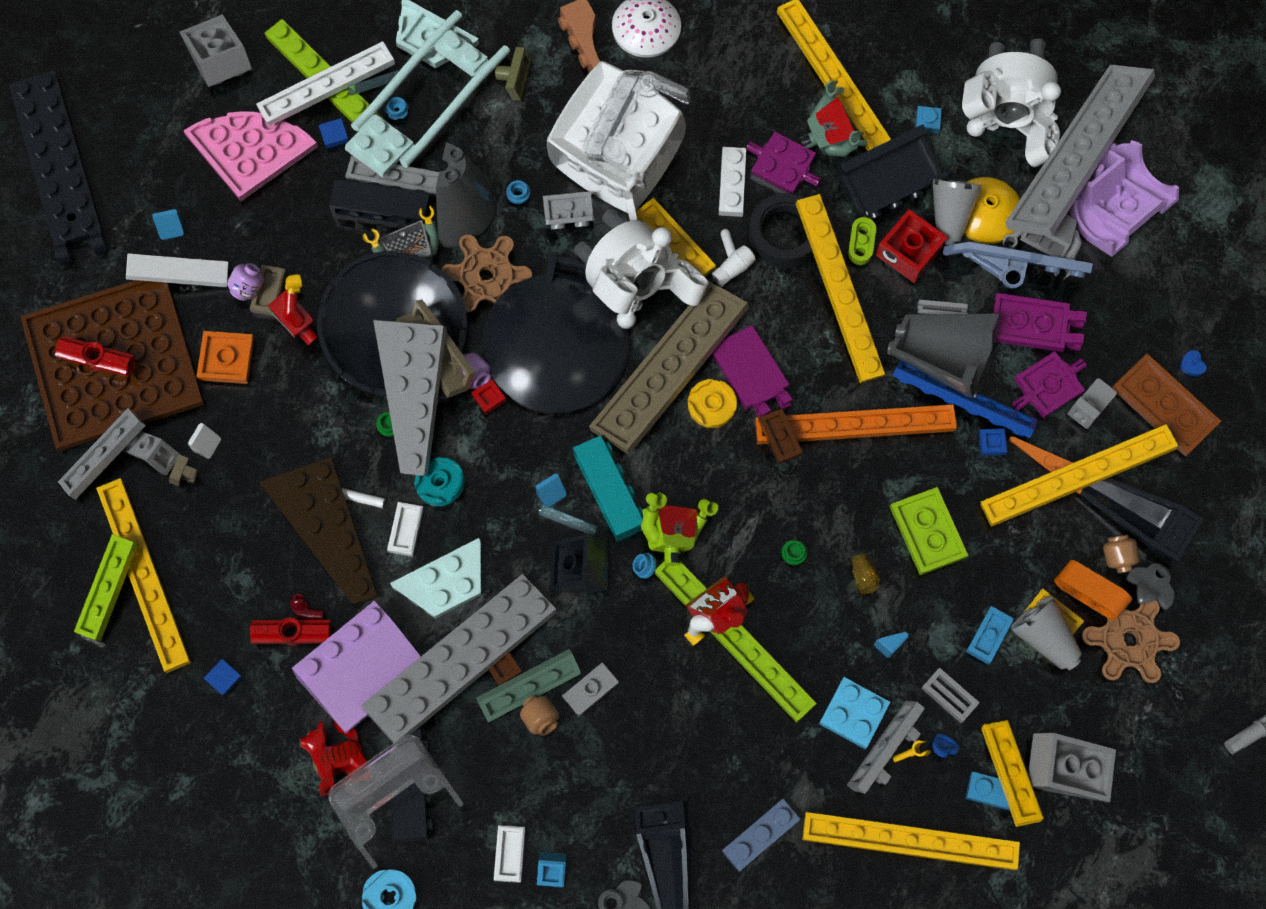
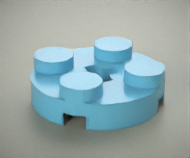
(391, 881)

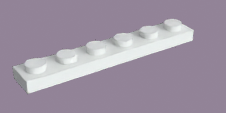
(325, 84)

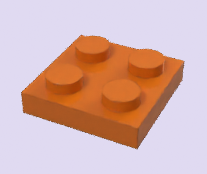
(225, 357)

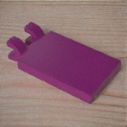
(1037, 323)
(752, 371)

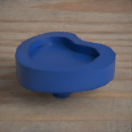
(1192, 364)
(945, 745)

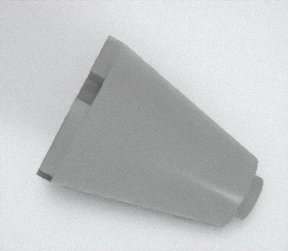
(953, 207)
(1048, 633)

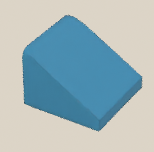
(168, 224)
(550, 490)
(890, 644)
(551, 869)

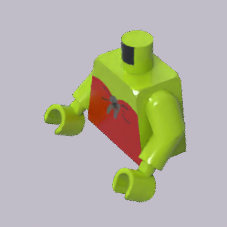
(673, 527)

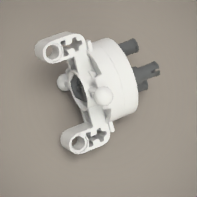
(1015, 93)
(634, 264)

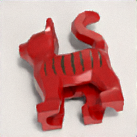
(333, 759)

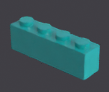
(608, 487)

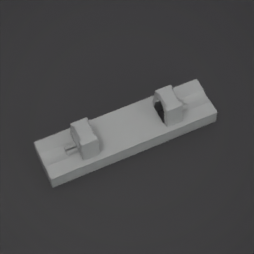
(897, 730)

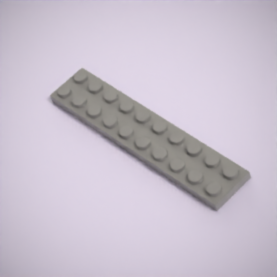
(1080, 150)

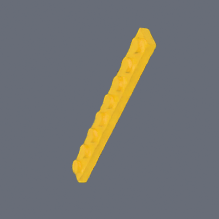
(830, 69)
(840, 288)
(1079, 475)
(145, 578)
(911, 841)

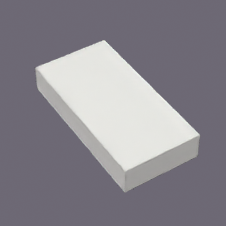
(405, 529)
(509, 854)

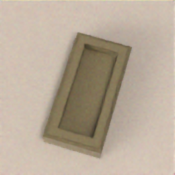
(270, 290)

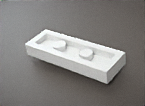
(732, 181)

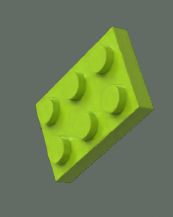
(928, 531)

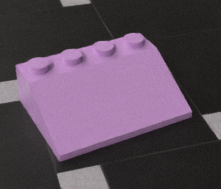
(355, 665)

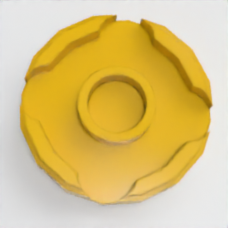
(712, 403)

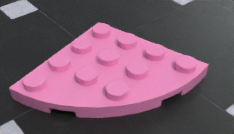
(247, 150)

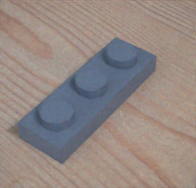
(761, 835)

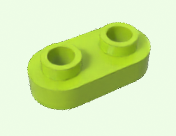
(861, 242)

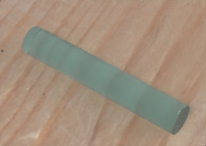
(371, 83)
(568, 520)

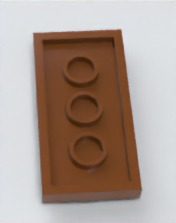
(1165, 401)

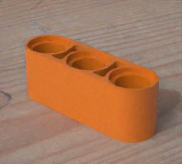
(1093, 590)

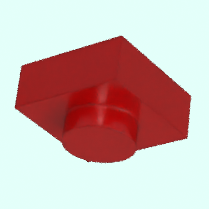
(488, 396)

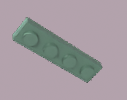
(530, 683)

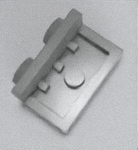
(568, 209)

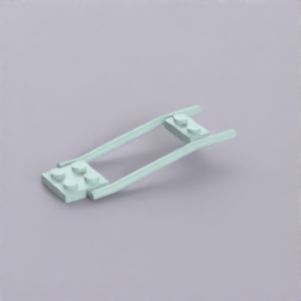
(381, 144)

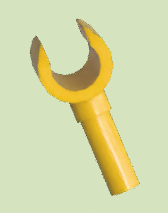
(912, 752)

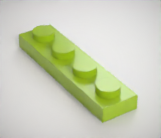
(106, 587)

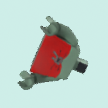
(832, 126)

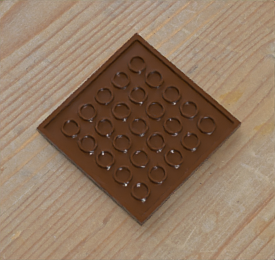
(125, 318)

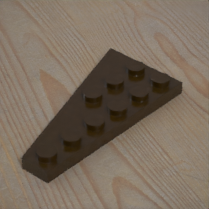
(320, 514)

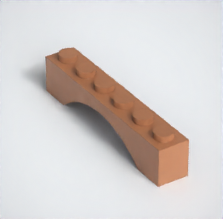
(579, 22)

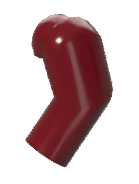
(302, 609)

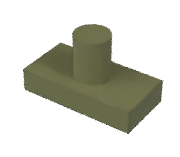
(515, 74)

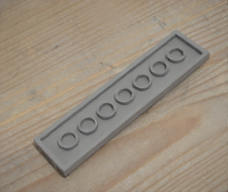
(459, 659)

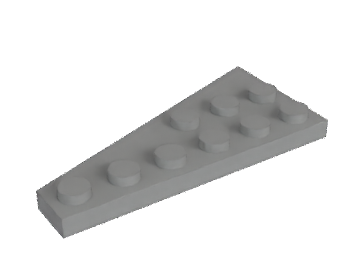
(412, 374)

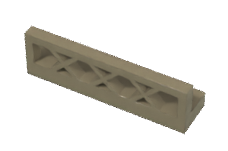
(452, 379)

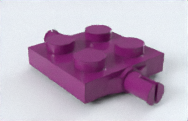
(783, 163)
(1049, 384)

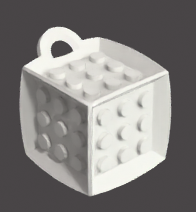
(649, 134)

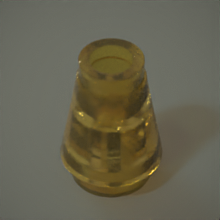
(865, 576)

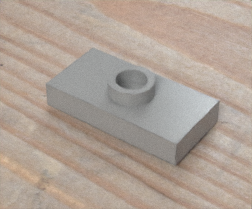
(590, 689)

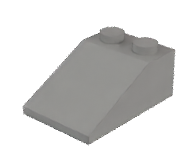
(216, 50)
(1071, 766)

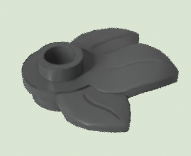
(1152, 587)
(625, 895)

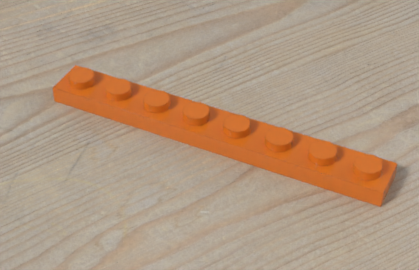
(868, 423)

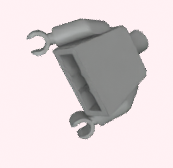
(1063, 244)

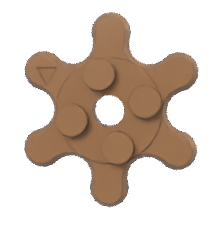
(479, 259)
(1148, 642)

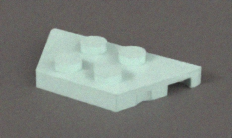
(417, 25)
(444, 582)

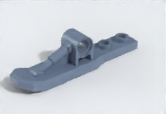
(1003, 260)

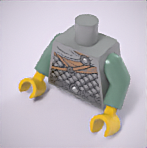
(413, 239)

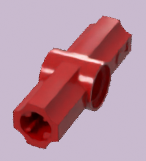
(108, 360)
(274, 631)

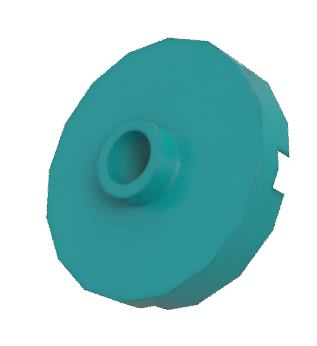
(441, 470)

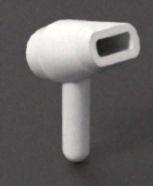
(735, 264)

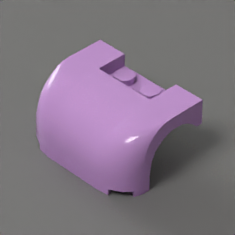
(1119, 198)

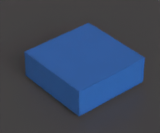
(333, 133)
(992, 442)
(223, 677)

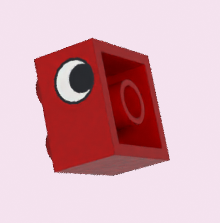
(911, 246)

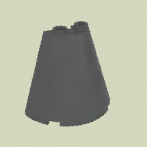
(463, 199)
(948, 347)

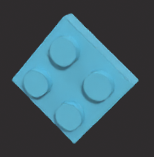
(854, 713)

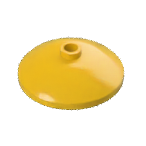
(988, 221)

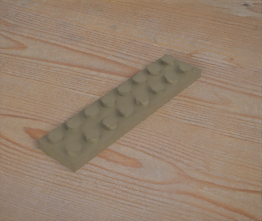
(668, 368)

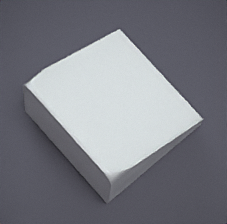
(204, 441)

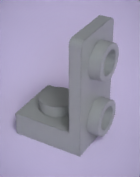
(1092, 403)
(153, 451)

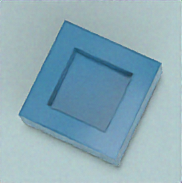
(929, 117)

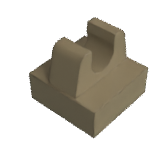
(182, 471)

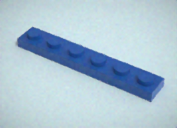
(981, 405)

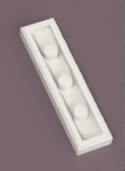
(176, 270)

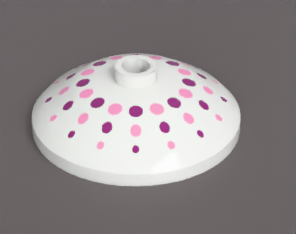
(646, 36)

